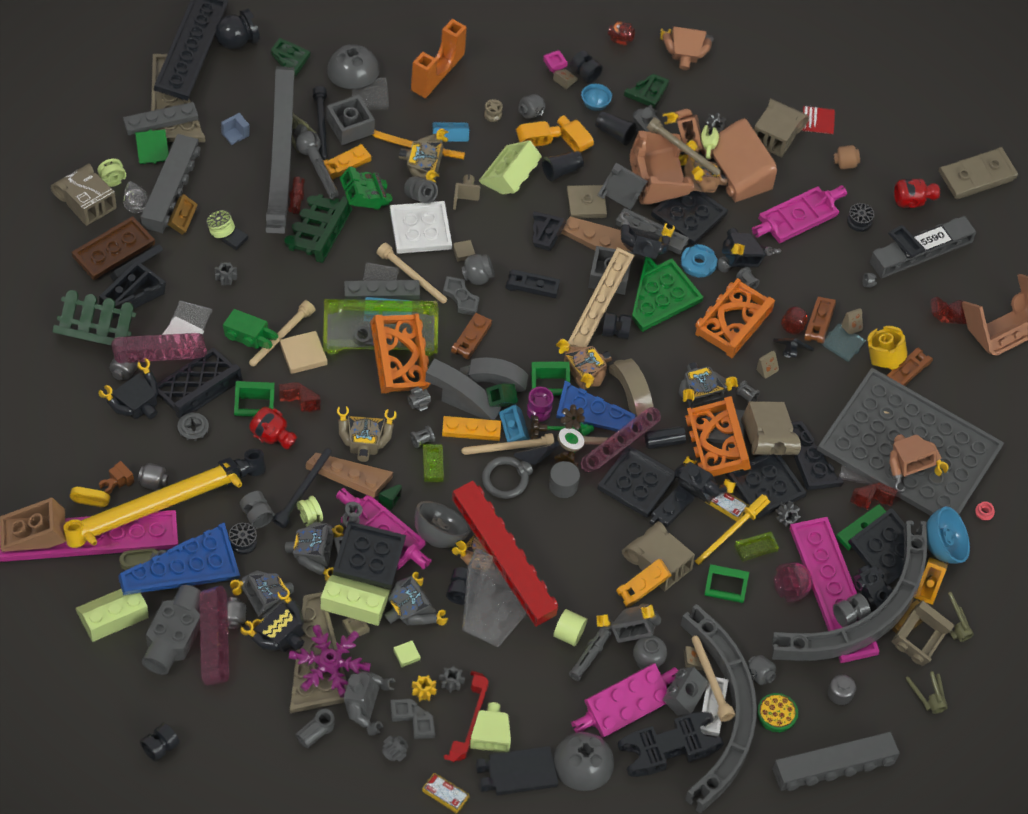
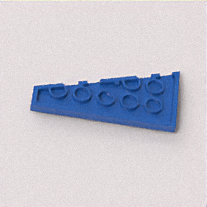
(193, 562)

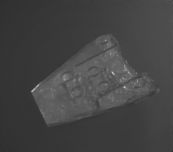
(490, 604)

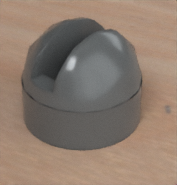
(722, 264)
(869, 280)

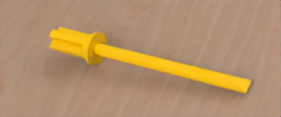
(751, 512)

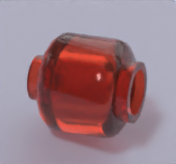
(794, 320)

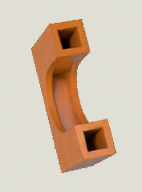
(429, 71)

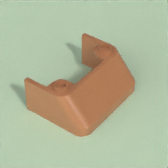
(1005, 331)

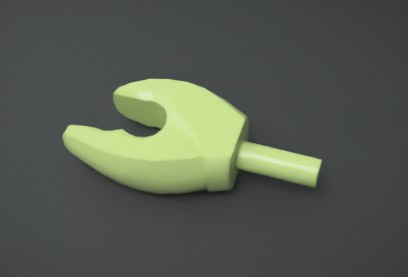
(709, 141)

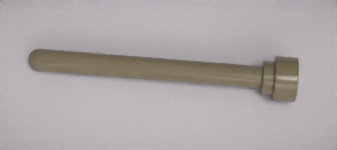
(656, 126)

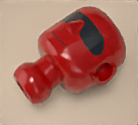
(914, 192)
(270, 427)

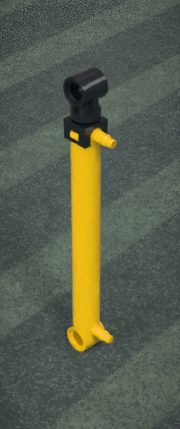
(227, 472)

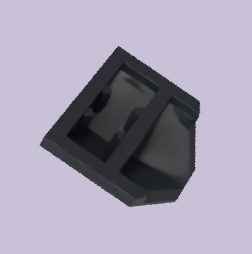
(536, 454)

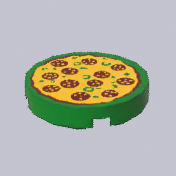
(777, 712)

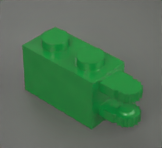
(248, 330)

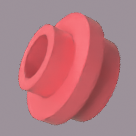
(985, 506)

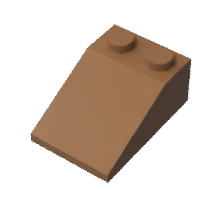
(33, 527)

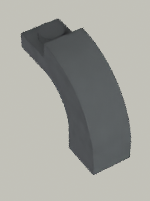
(496, 372)

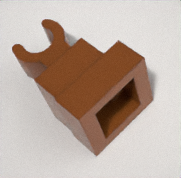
(119, 476)

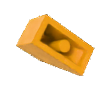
(931, 580)

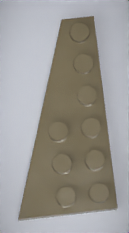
(161, 101)

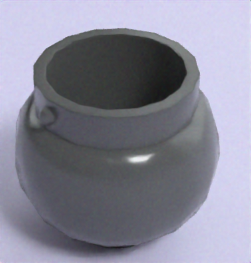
(478, 269)
(650, 651)

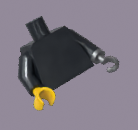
(645, 242)
(744, 250)

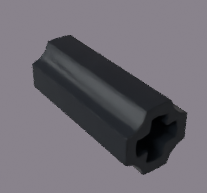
(665, 437)

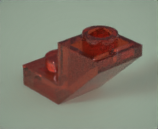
(948, 312)
(308, 399)
(864, 495)

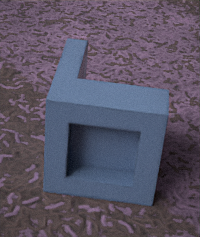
(235, 129)

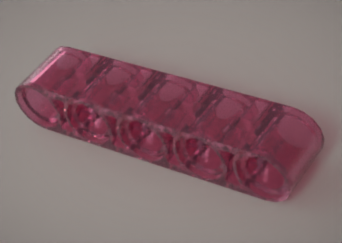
(159, 347)
(628, 435)
(214, 636)

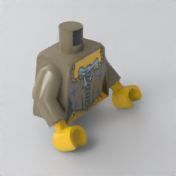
(425, 155)
(365, 434)

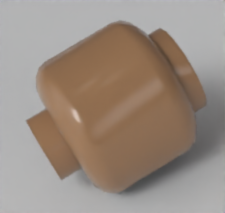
(847, 157)

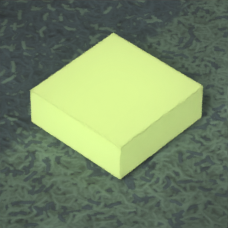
(406, 653)

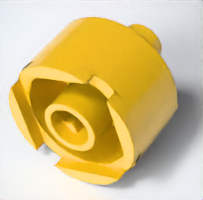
(887, 347)

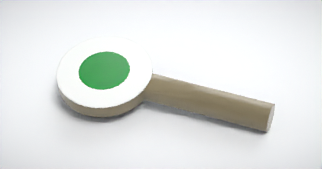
(573, 440)

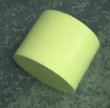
(570, 627)

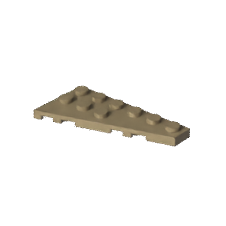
(322, 694)

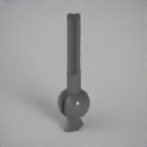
(309, 144)

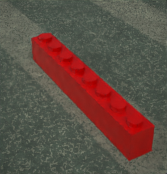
(507, 557)

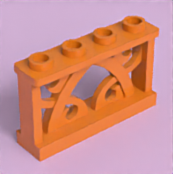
(735, 340)
(383, 359)
(727, 416)

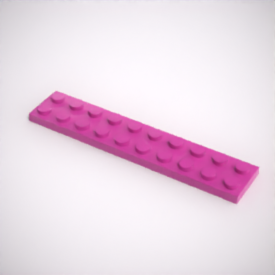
(148, 532)

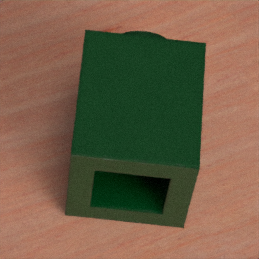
(502, 395)

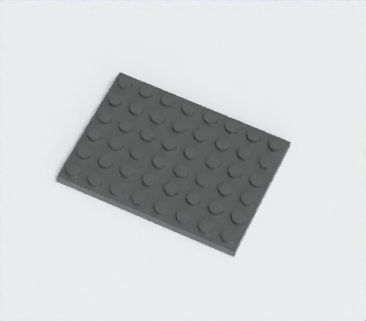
(866, 436)

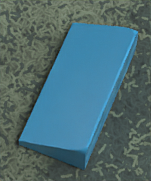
(457, 131)
(514, 424)

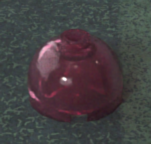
(793, 581)

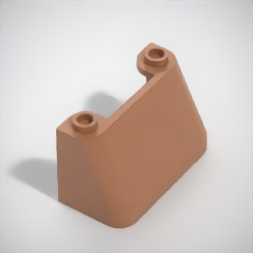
(743, 161)
(659, 164)

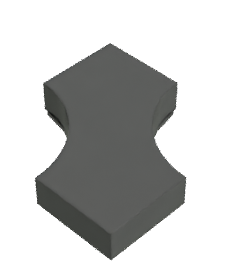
(466, 302)

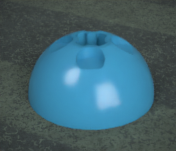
(947, 536)

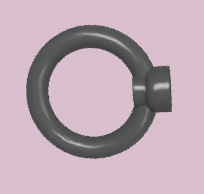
(523, 468)

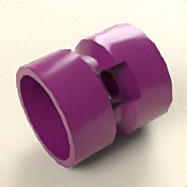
(540, 403)

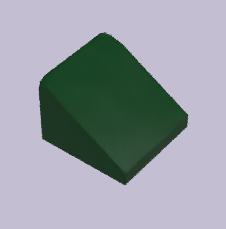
(390, 496)

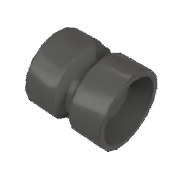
(421, 189)
(257, 510)
(852, 609)

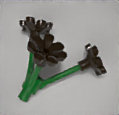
(573, 417)

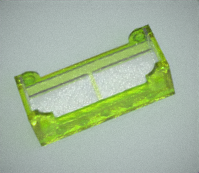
(345, 315)

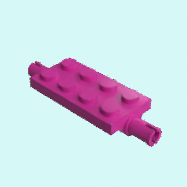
(799, 213)
(379, 517)
(626, 700)

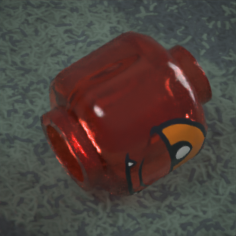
(621, 32)

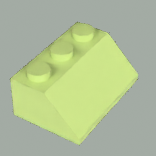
(511, 167)
(354, 599)
(112, 613)

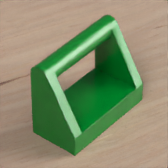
(550, 370)
(253, 390)
(726, 572)

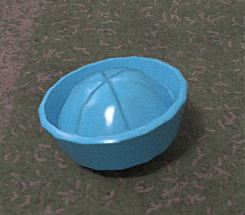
(596, 96)

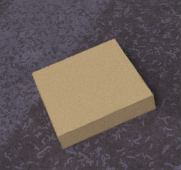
(303, 352)

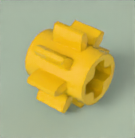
(424, 682)

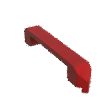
(459, 749)

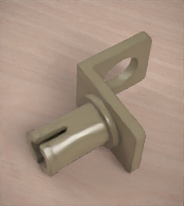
(466, 190)

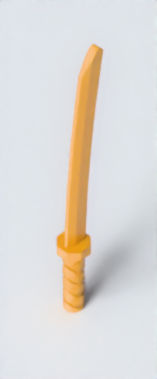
(407, 143)

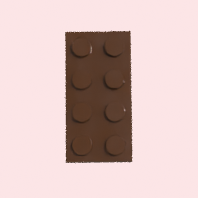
(113, 248)

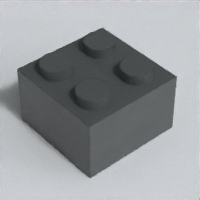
(350, 119)
(601, 260)

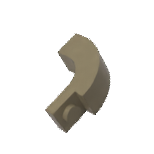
(634, 384)

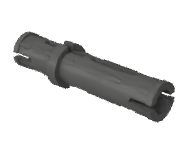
(594, 647)

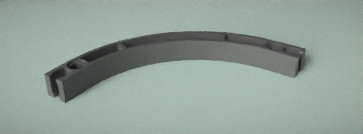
(281, 150)
(872, 627)
(743, 698)

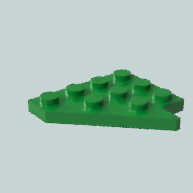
(663, 293)

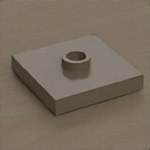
(585, 203)

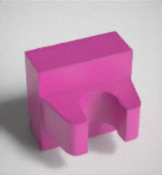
(555, 61)

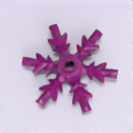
(329, 660)

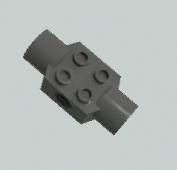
(173, 630)

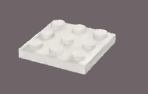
(420, 227)

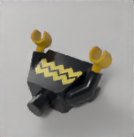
(280, 628)

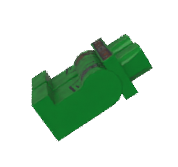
(366, 189)

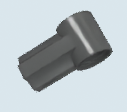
(369, 340)
(314, 729)

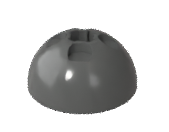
(353, 67)
(440, 524)
(579, 769)

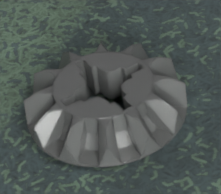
(198, 420)

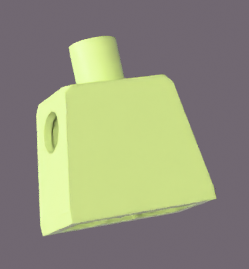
(491, 730)

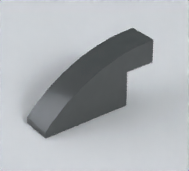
(460, 390)

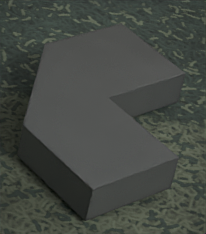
(409, 710)

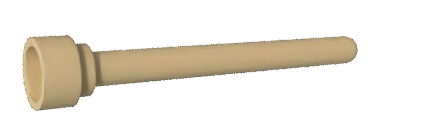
(385, 251)
(305, 309)
(546, 439)
(724, 711)

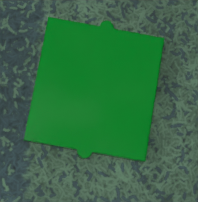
(152, 146)

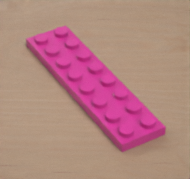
(829, 574)

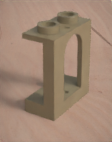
(934, 620)

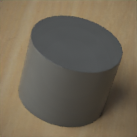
(564, 479)

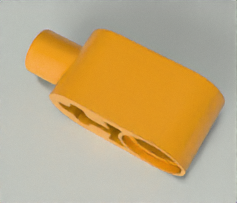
(538, 133)
(575, 134)

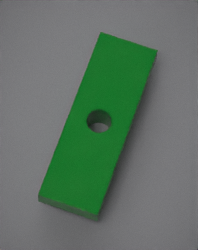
(858, 525)

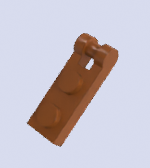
(820, 319)
(472, 336)
(910, 367)

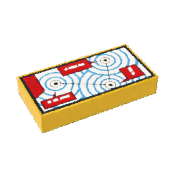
(729, 505)
(445, 793)

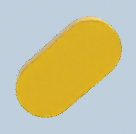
(89, 496)

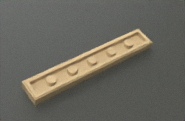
(601, 298)

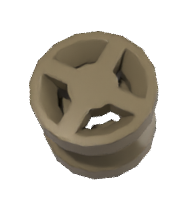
(493, 110)

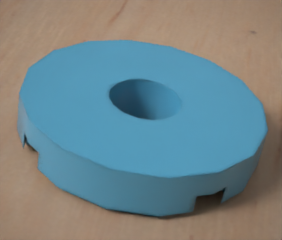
(699, 269)

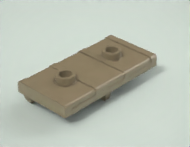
(978, 173)

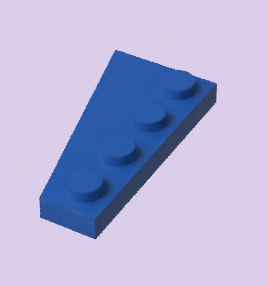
(596, 410)

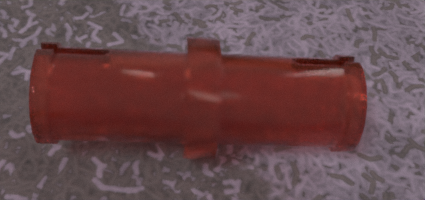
(296, 195)

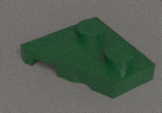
(290, 55)
(648, 90)

